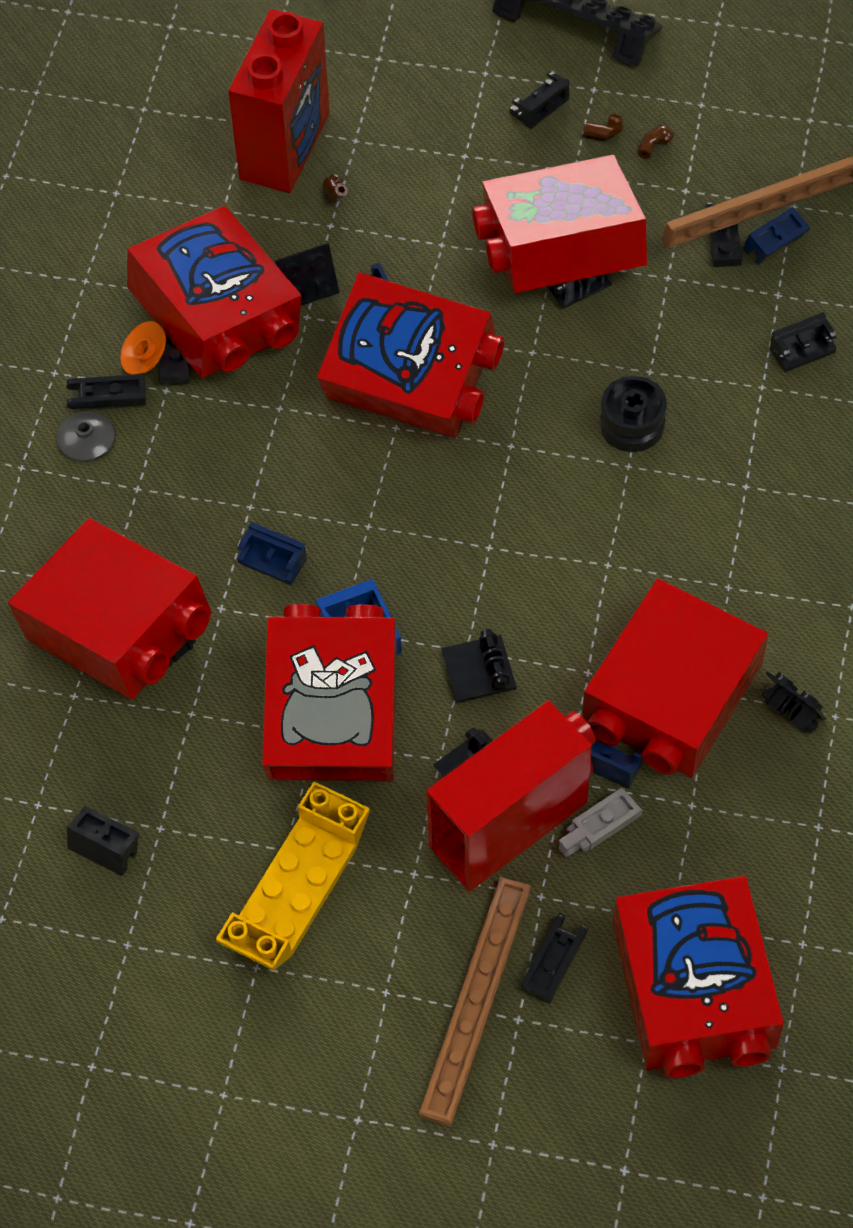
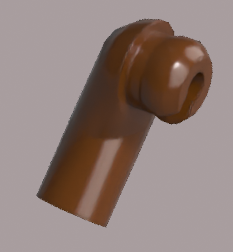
(604, 131)
(649, 140)
(335, 188)

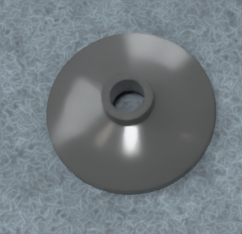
(85, 445)

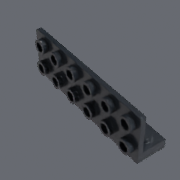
(632, 29)

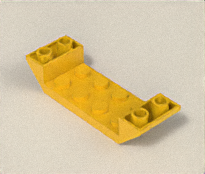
(297, 878)

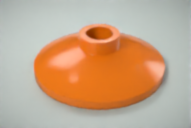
(143, 348)

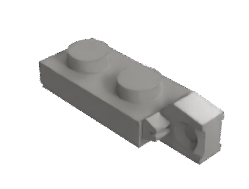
(600, 822)

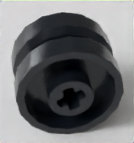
(633, 413)

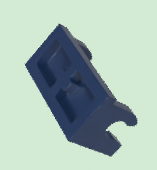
(776, 234)
(271, 553)
(615, 764)

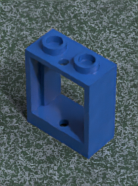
(362, 593)

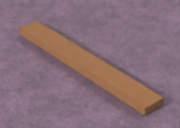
(758, 202)
(475, 1002)

